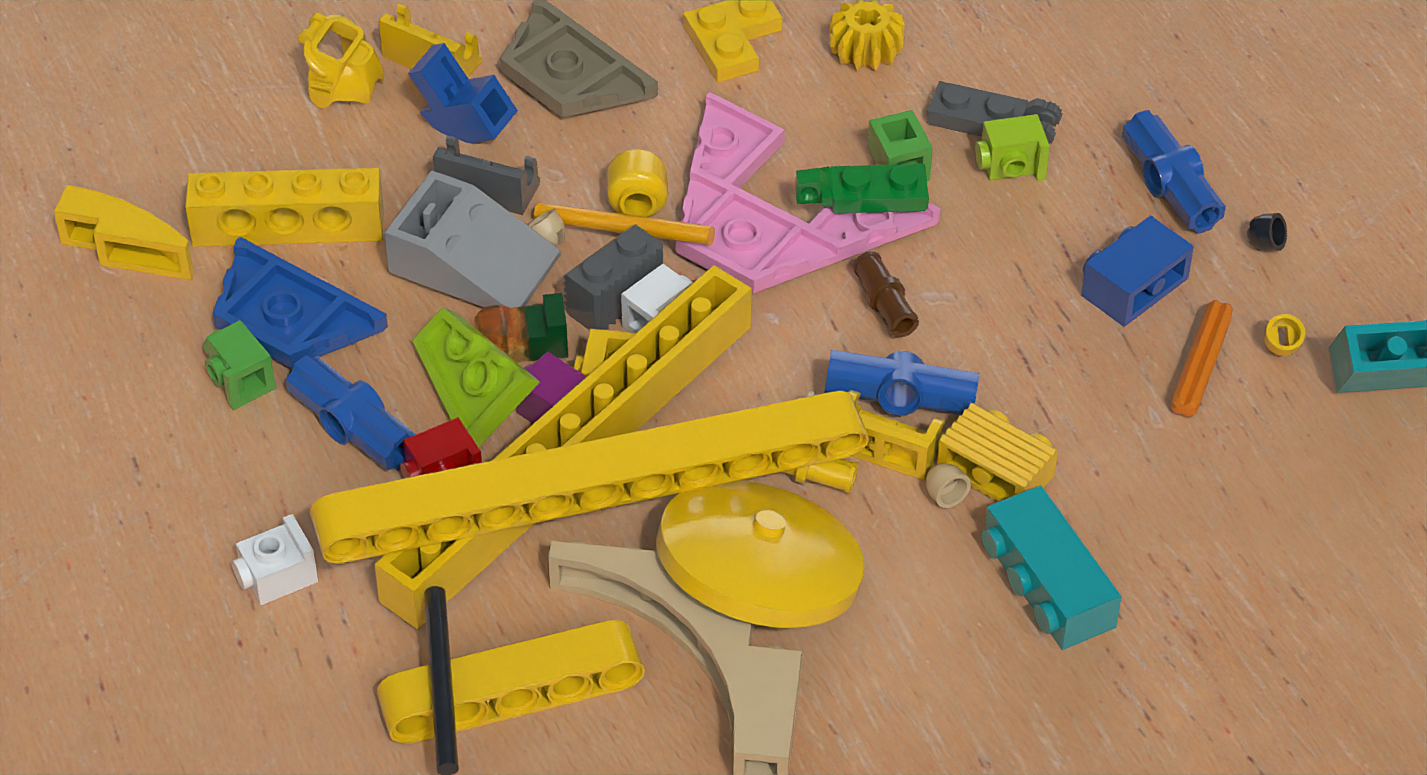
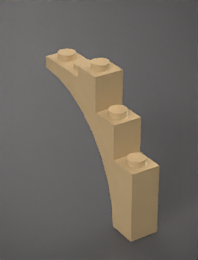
(752, 682)

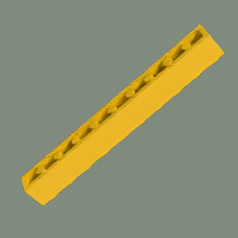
(605, 404)

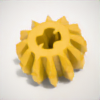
(866, 34)

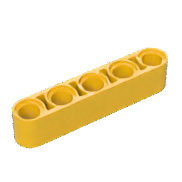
(516, 680)

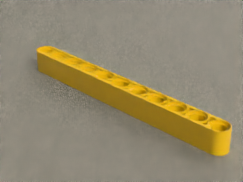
(586, 476)

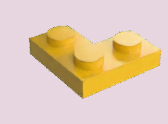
(723, 34)

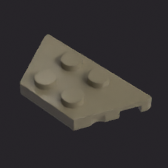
(571, 66)

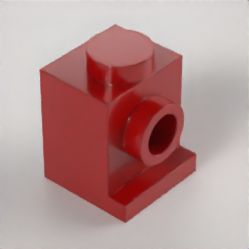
(439, 450)

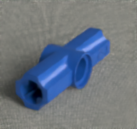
(1173, 171)
(924, 386)
(349, 411)

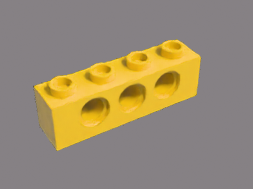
(285, 206)

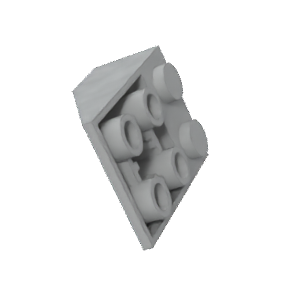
(467, 245)

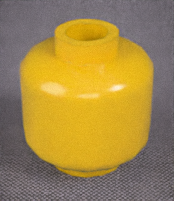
(637, 183)

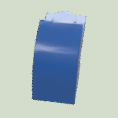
(457, 105)

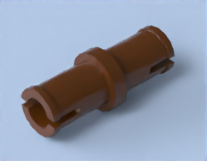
(885, 294)

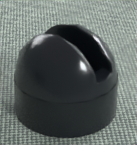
(1268, 232)

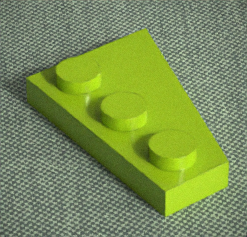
(471, 374)

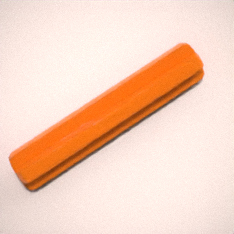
(1201, 358)

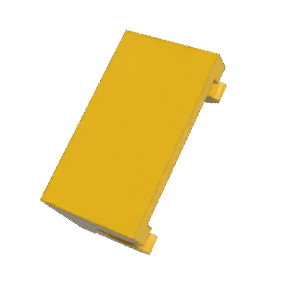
(408, 42)
(899, 444)

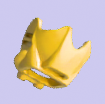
(344, 78)

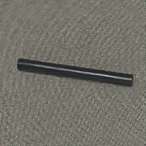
(441, 681)

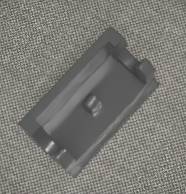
(504, 184)

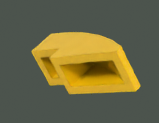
(121, 234)

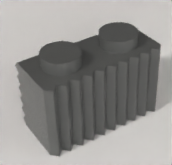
(598, 281)

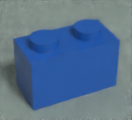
(1136, 270)

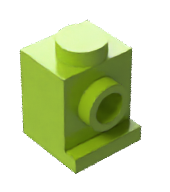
(1013, 148)

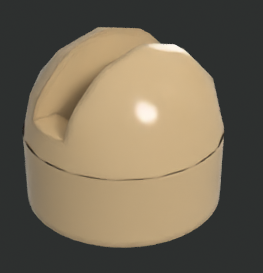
(549, 226)
(947, 485)

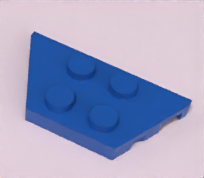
(291, 308)

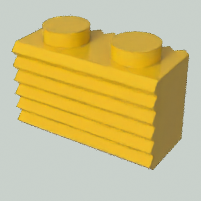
(997, 454)

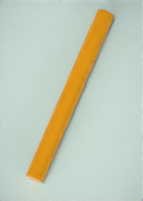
(620, 222)

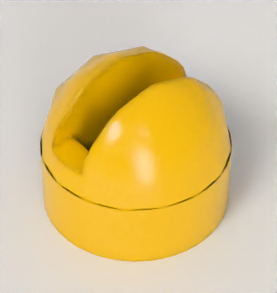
(1294, 335)

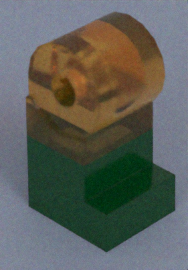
(527, 331)

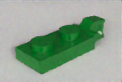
(865, 188)

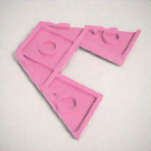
(754, 237)

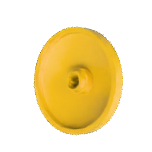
(760, 554)

